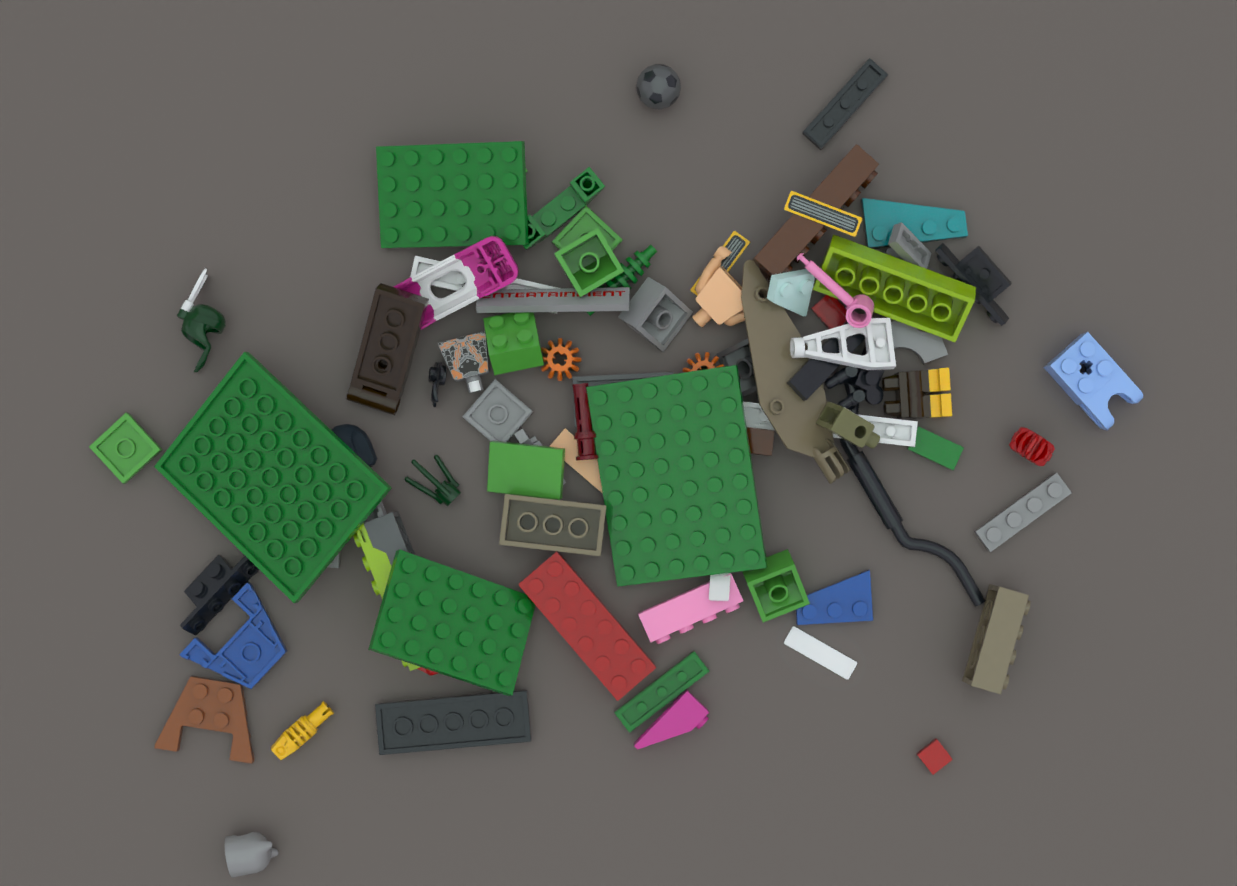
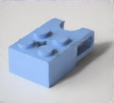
(1096, 385)

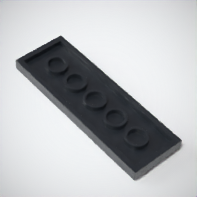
(452, 722)

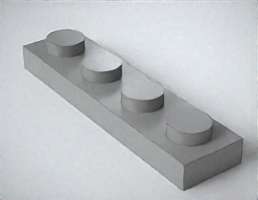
(1022, 512)

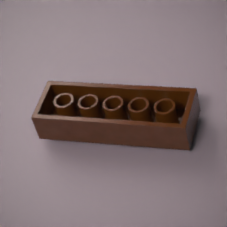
(835, 190)

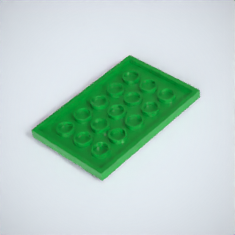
(452, 194)
(452, 623)

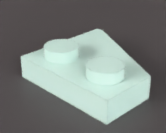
(792, 290)

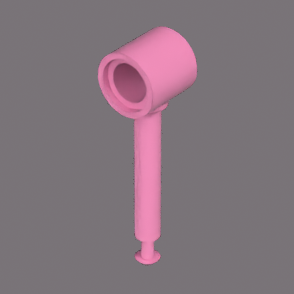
(858, 301)

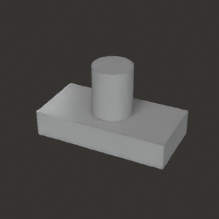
(907, 247)

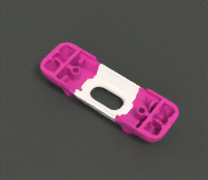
(485, 268)

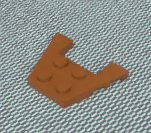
(214, 707)

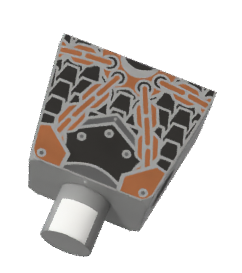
(467, 359)

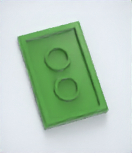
(526, 470)

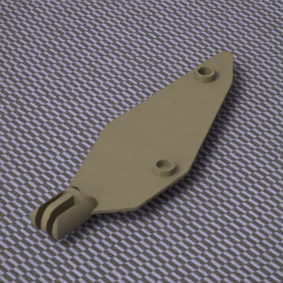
(769, 342)

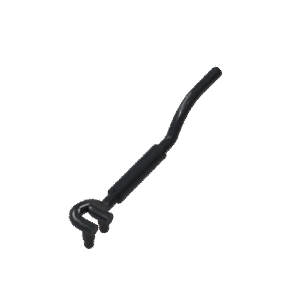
(881, 499)

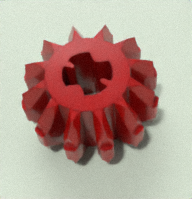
(1032, 446)

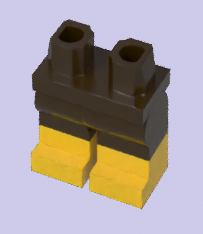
(910, 396)

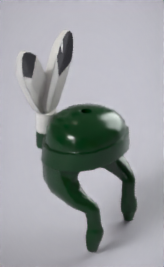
(199, 321)

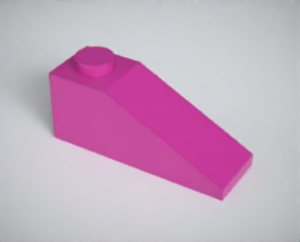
(677, 719)

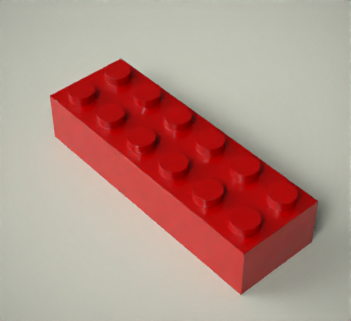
(587, 625)

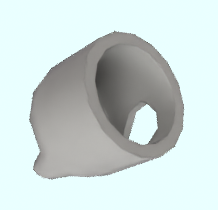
(248, 853)

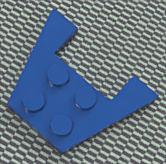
(250, 651)

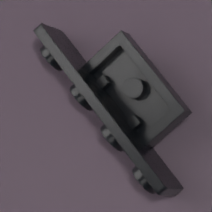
(981, 273)
(214, 590)

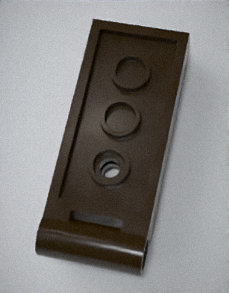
(388, 336)

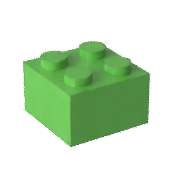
(513, 342)

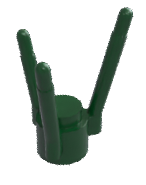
(445, 492)

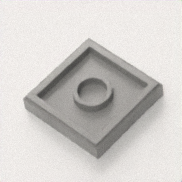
(497, 413)

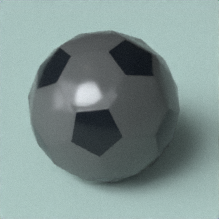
(658, 86)

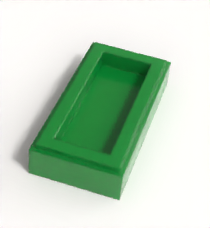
(936, 448)

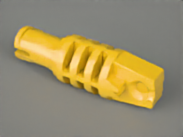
(300, 731)

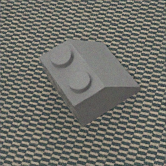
(656, 314)

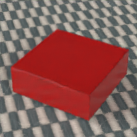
(934, 756)

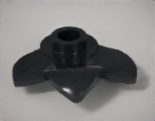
(438, 376)

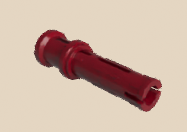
(584, 434)

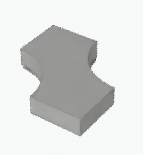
(924, 344)

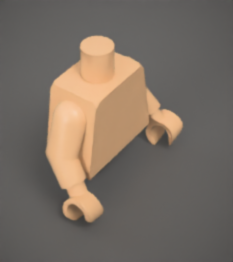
(718, 294)

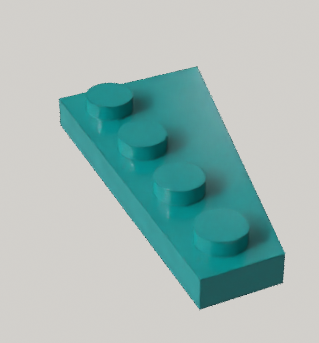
(923, 221)

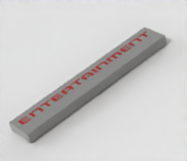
(554, 300)

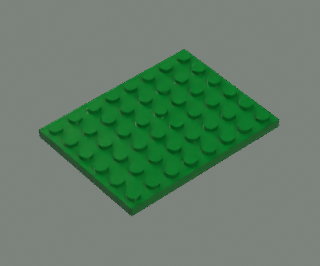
(677, 476)
(272, 477)

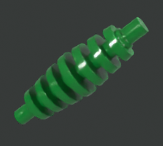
(642, 258)

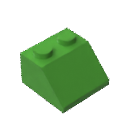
(588, 262)
(777, 587)

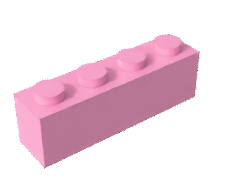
(684, 610)

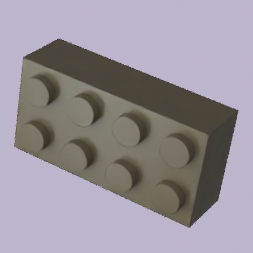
(552, 525)
(996, 639)

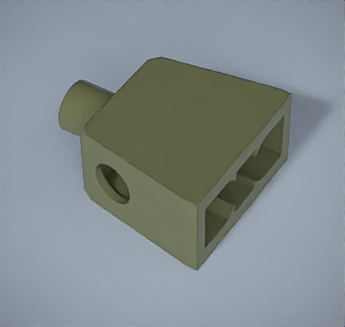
(848, 426)

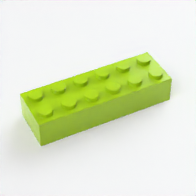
(898, 288)

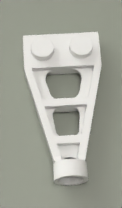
(878, 346)

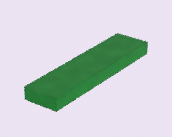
(661, 691)

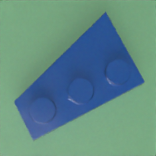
(841, 602)

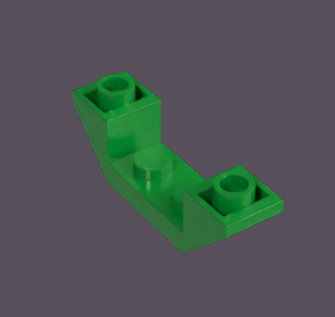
(563, 207)

